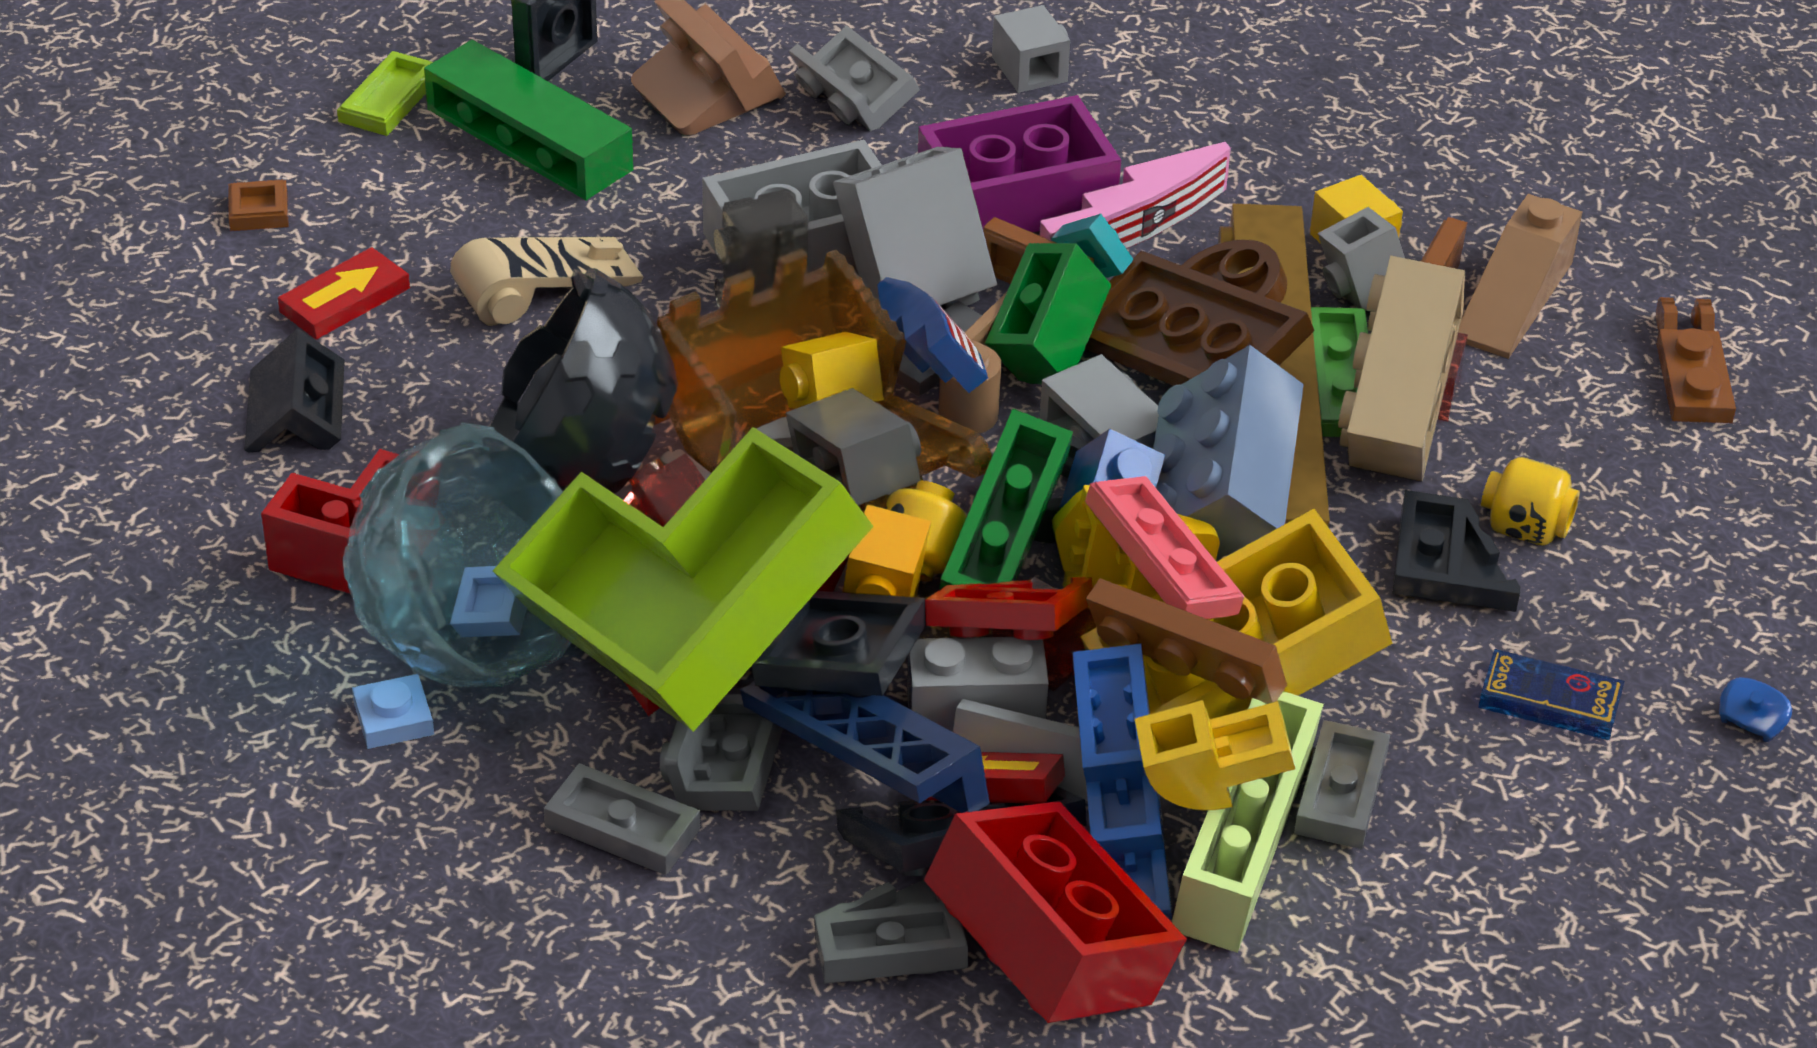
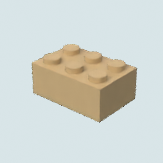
(1402, 367)

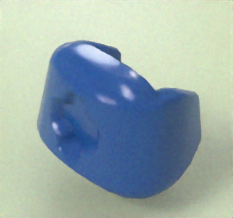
(1755, 707)

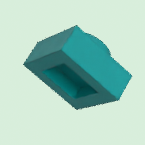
(1097, 241)

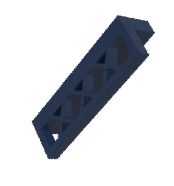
(881, 741)

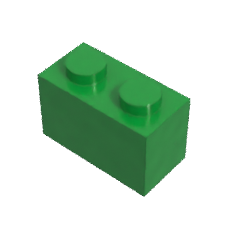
(1048, 311)

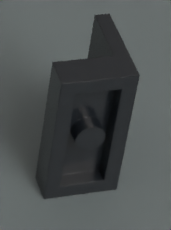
(296, 391)

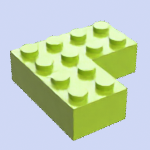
(691, 600)

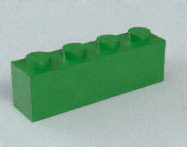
(529, 119)

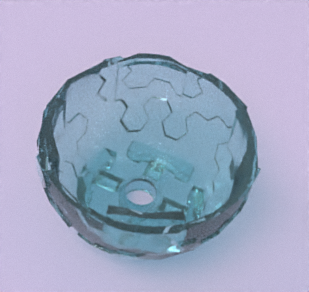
(416, 530)

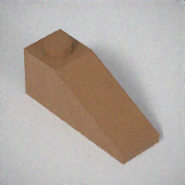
(1521, 274)

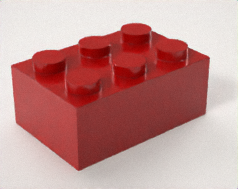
(1054, 911)

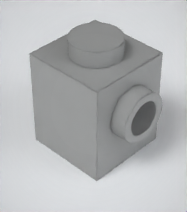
(1031, 48)
(1356, 252)

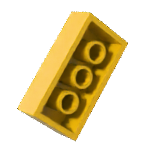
(1298, 596)

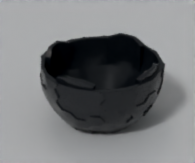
(588, 385)

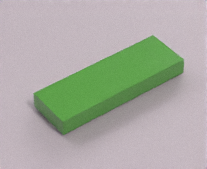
(1335, 347)

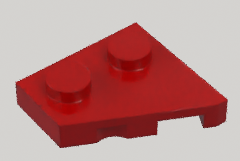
(1013, 605)

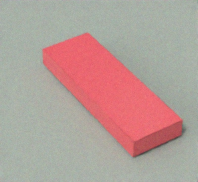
(1163, 547)

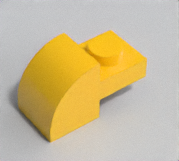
(1199, 758)

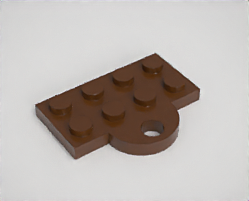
(1189, 315)

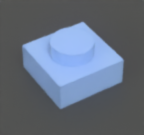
(486, 606)
(393, 711)

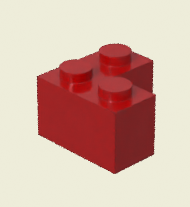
(311, 524)

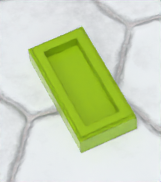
(386, 94)

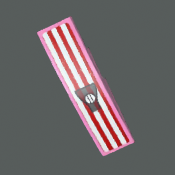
(1154, 194)

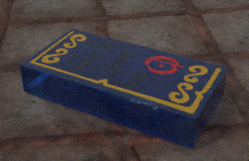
(1551, 694)

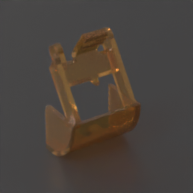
(733, 362)

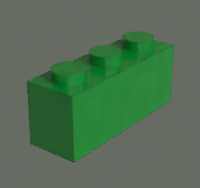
(1009, 502)

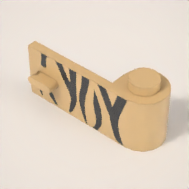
(503, 272)

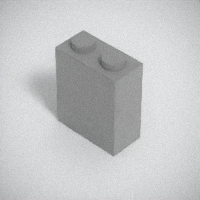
(918, 226)

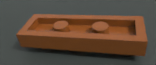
(1187, 642)

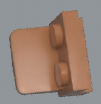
(703, 71)

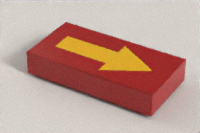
(343, 293)
(1021, 776)

